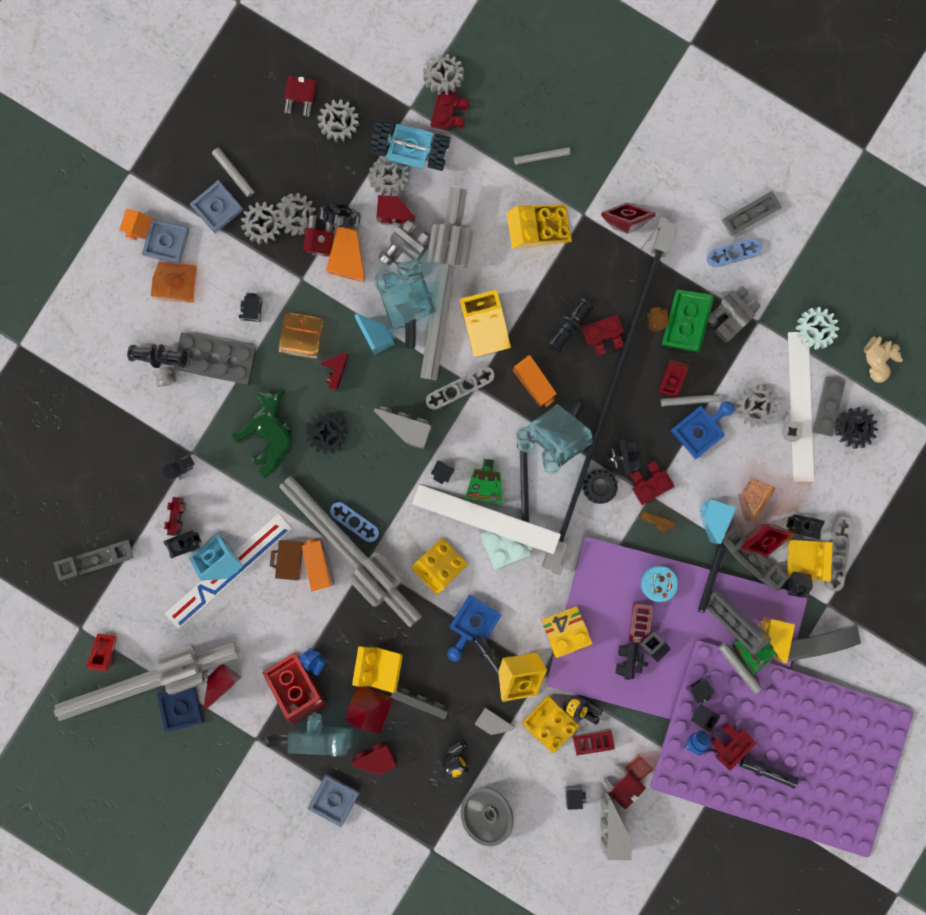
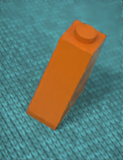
(346, 255)
(534, 381)
(317, 565)

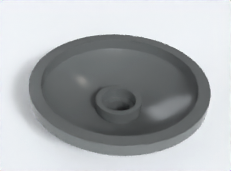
(479, 820)

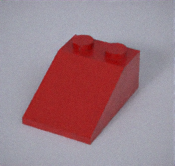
(293, 689)

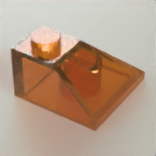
(174, 282)

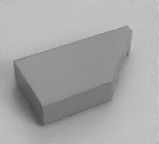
(493, 723)

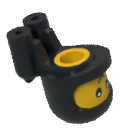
(579, 708)
(455, 764)

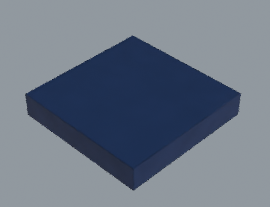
(180, 709)

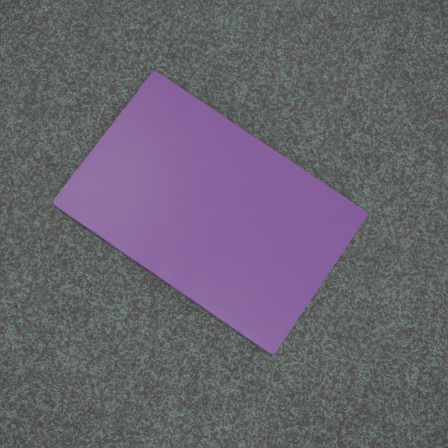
(604, 593)
(825, 734)

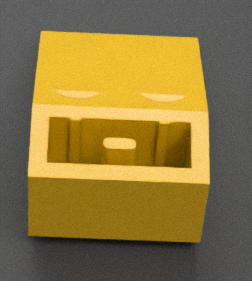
(538, 226)
(485, 323)

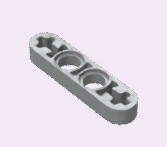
(461, 391)
(841, 554)

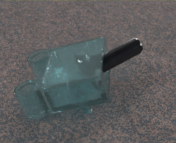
(558, 434)

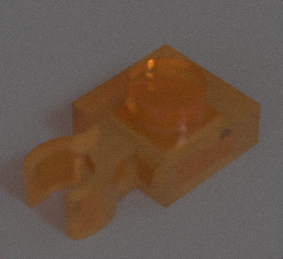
(662, 524)

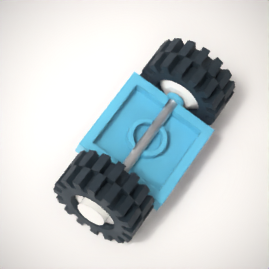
(409, 145)

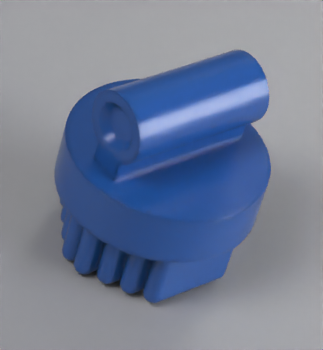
(313, 661)
(698, 743)

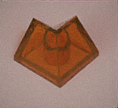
(754, 498)

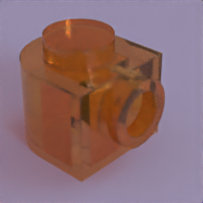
(657, 319)

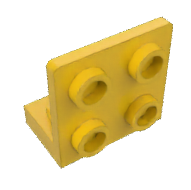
(810, 558)
(439, 566)
(377, 668)
(550, 724)

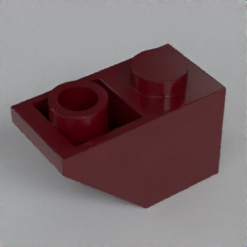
(392, 210)
(377, 760)

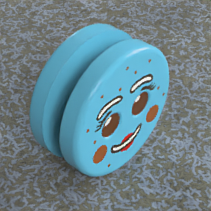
(659, 583)

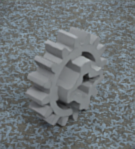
(434, 77)
(340, 115)
(389, 177)
(290, 209)
(254, 224)
(752, 400)

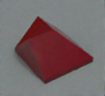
(627, 217)
(766, 539)
(219, 683)
(368, 709)

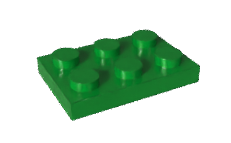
(688, 320)

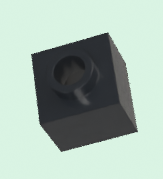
(442, 472)
(799, 584)
(655, 646)
(700, 690)
(705, 718)
(575, 797)

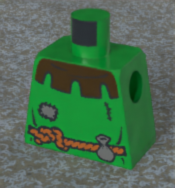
(485, 484)
(754, 662)

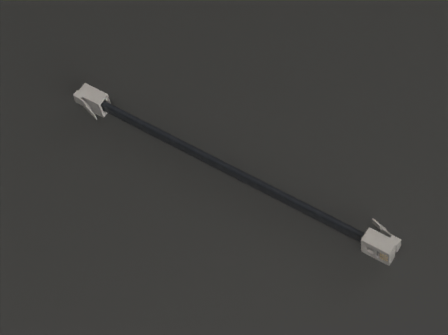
(660, 248)

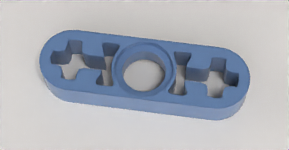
(748, 254)
(363, 534)

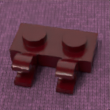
(444, 110)
(604, 330)
(652, 487)
(177, 508)
(735, 748)

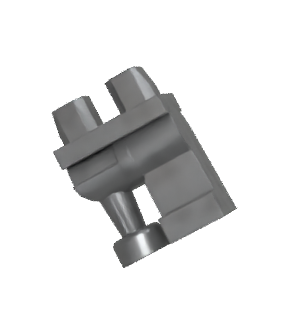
(407, 242)
(737, 311)

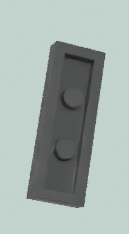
(751, 213)
(828, 406)
(420, 702)

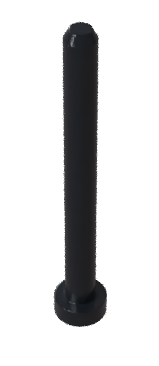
(524, 486)
(711, 578)

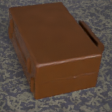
(288, 560)

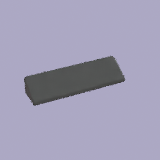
(737, 622)

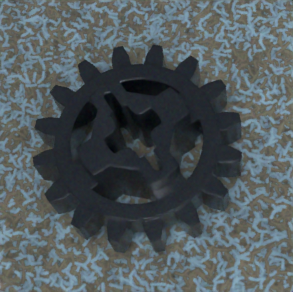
(339, 215)
(318, 433)
(862, 433)

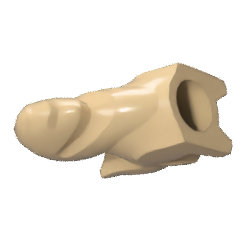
(878, 355)

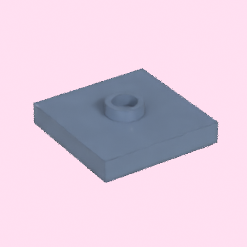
(216, 207)
(165, 241)
(333, 800)

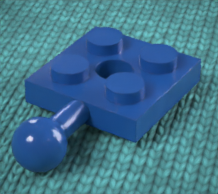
(700, 419)
(462, 625)

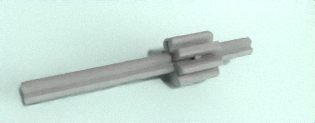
(449, 250)
(372, 576)
(176, 670)

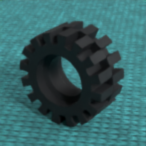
(608, 478)

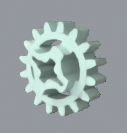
(823, 322)

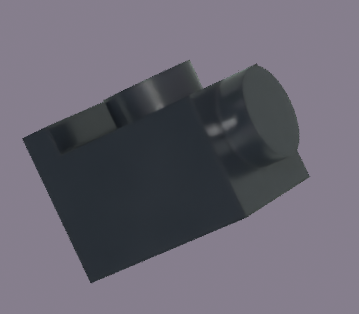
(251, 308)

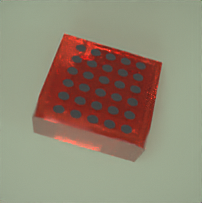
(639, 767)

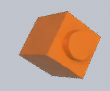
(135, 224)

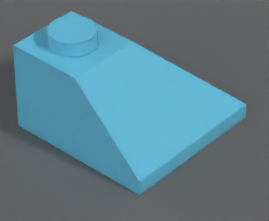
(375, 333)
(716, 519)
(215, 560)

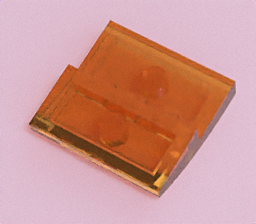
(300, 335)

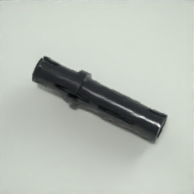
(487, 654)
(749, 764)

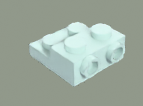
(503, 550)

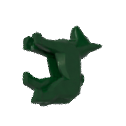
(269, 427)

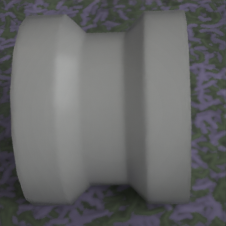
(164, 376)
(789, 434)

